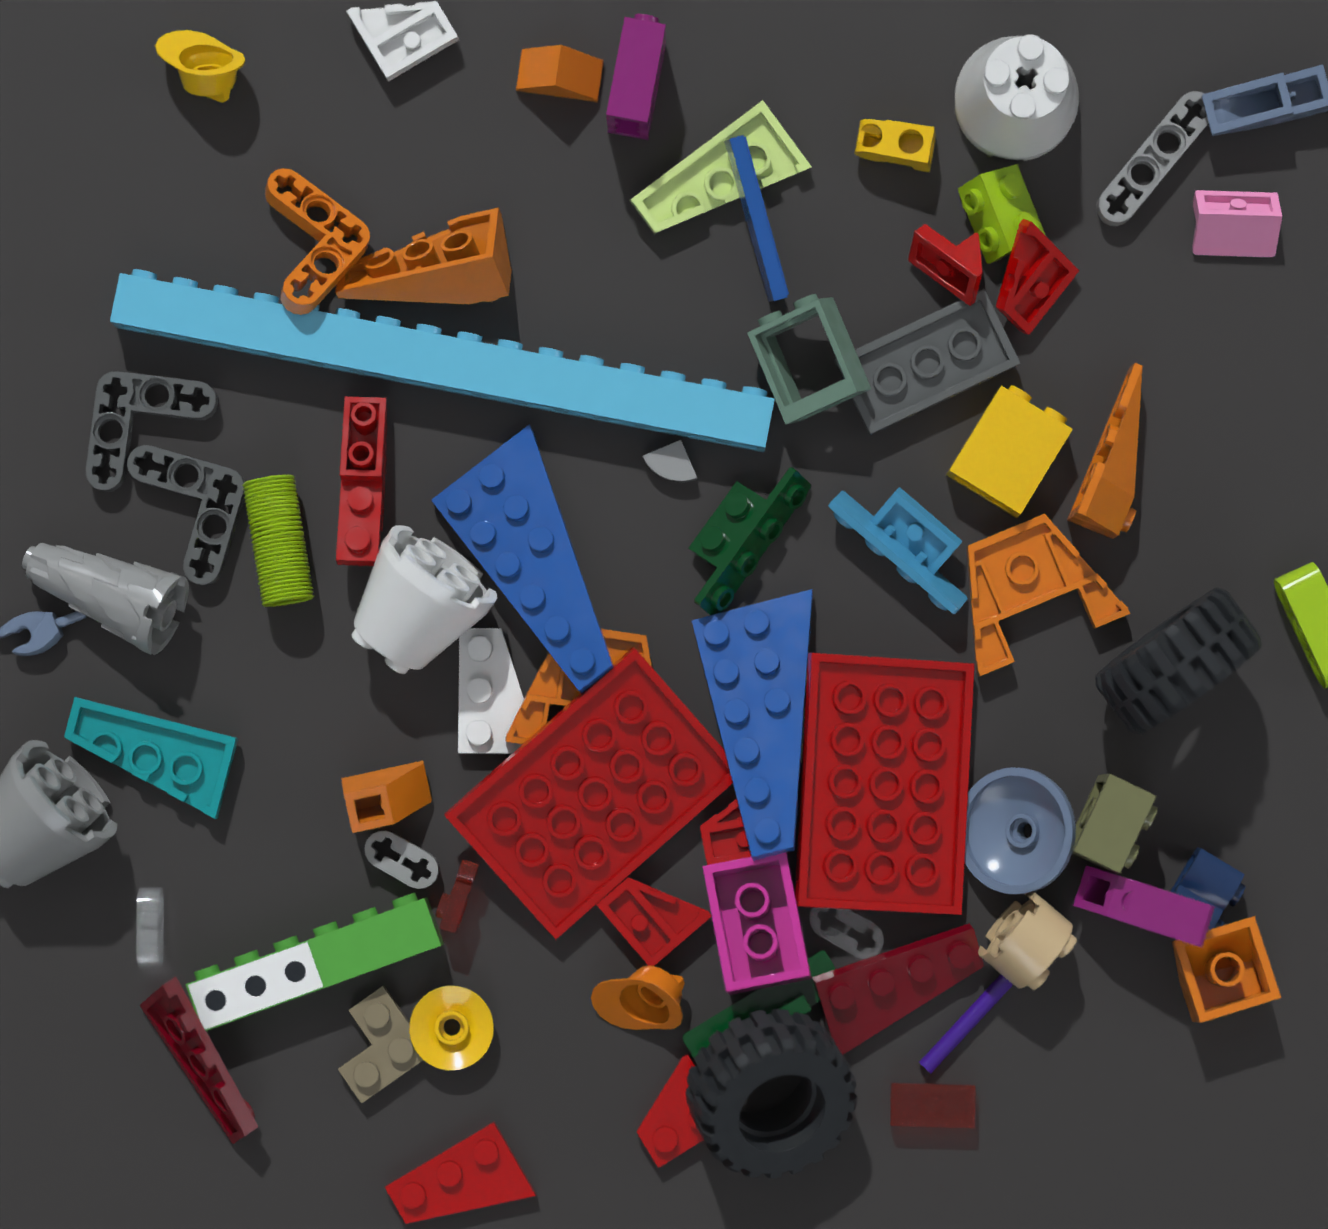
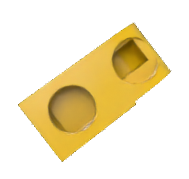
(896, 143)

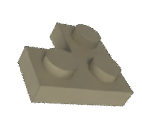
(390, 1050)

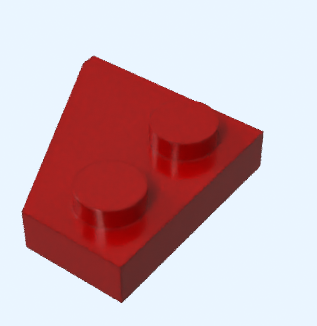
(668, 1124)

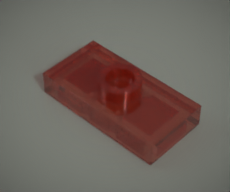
(932, 1105)

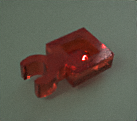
(452, 906)

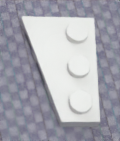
(486, 693)

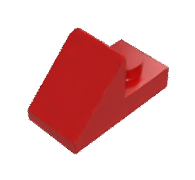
(950, 265)

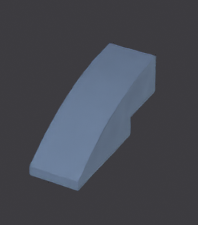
(1267, 101)

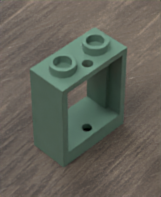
(776, 369)

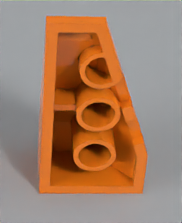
(451, 267)
(1110, 480)

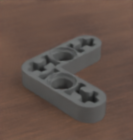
(136, 402)
(204, 490)

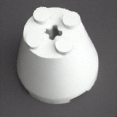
(1002, 112)
(418, 600)

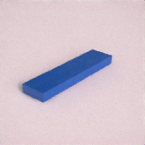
(756, 218)

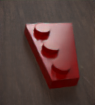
(462, 1178)

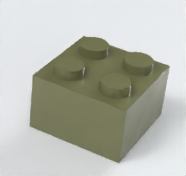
(1112, 823)

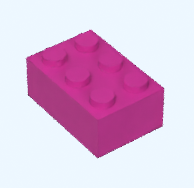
(756, 923)

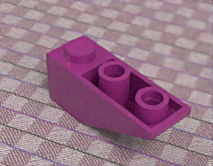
(1144, 906)

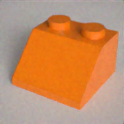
(1226, 972)

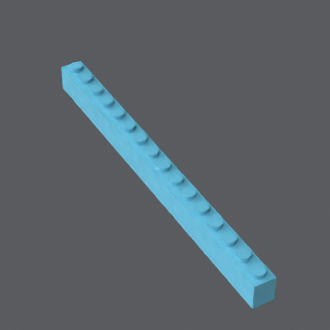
(443, 361)

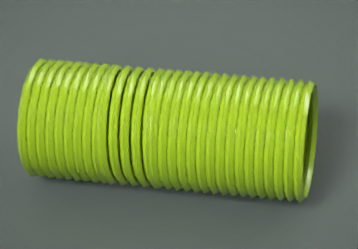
(281, 549)

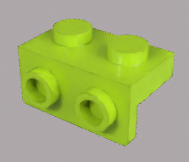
(996, 207)

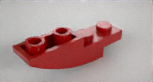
(362, 480)

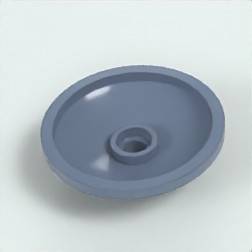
(995, 826)

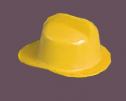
(202, 62)

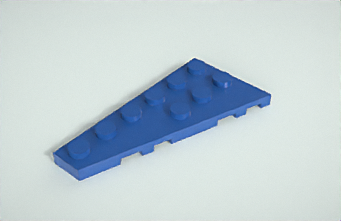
(521, 540)
(758, 691)

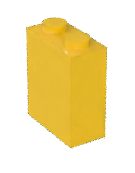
(1010, 450)

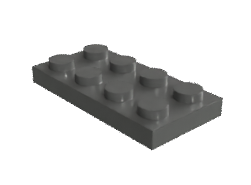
(931, 361)

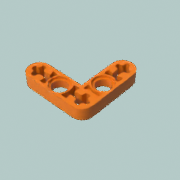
(330, 243)

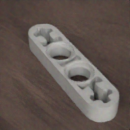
(1154, 158)

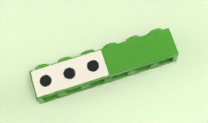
(316, 963)

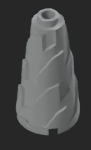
(122, 596)

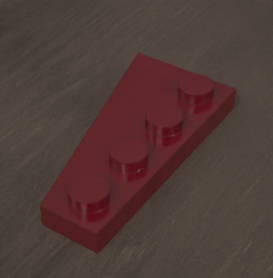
(888, 986)
(195, 1053)

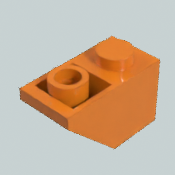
(385, 795)

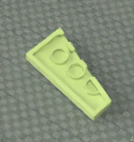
(706, 176)

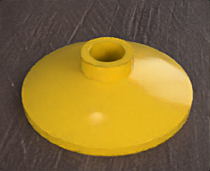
(448, 1050)

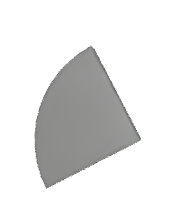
(671, 463)

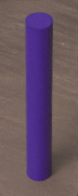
(965, 1023)

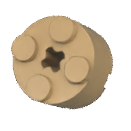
(1028, 941)

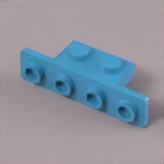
(907, 538)

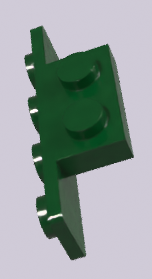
(741, 534)
(791, 997)

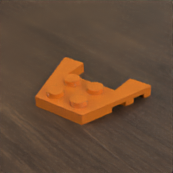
(1022, 571)
(554, 686)

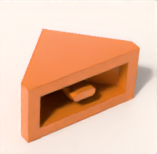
(560, 73)

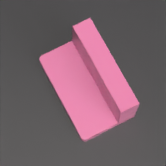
(1236, 223)

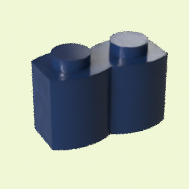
(1210, 882)

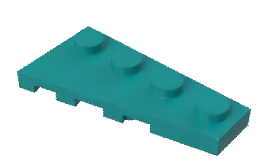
(167, 754)

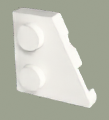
(403, 34)

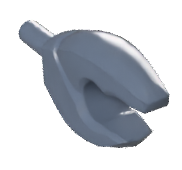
(44, 630)

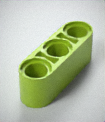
(1306, 606)

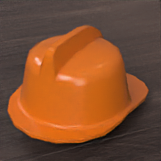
(642, 1000)

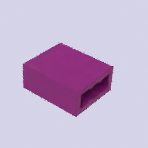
(636, 76)

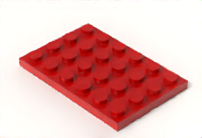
(884, 784)
(593, 793)

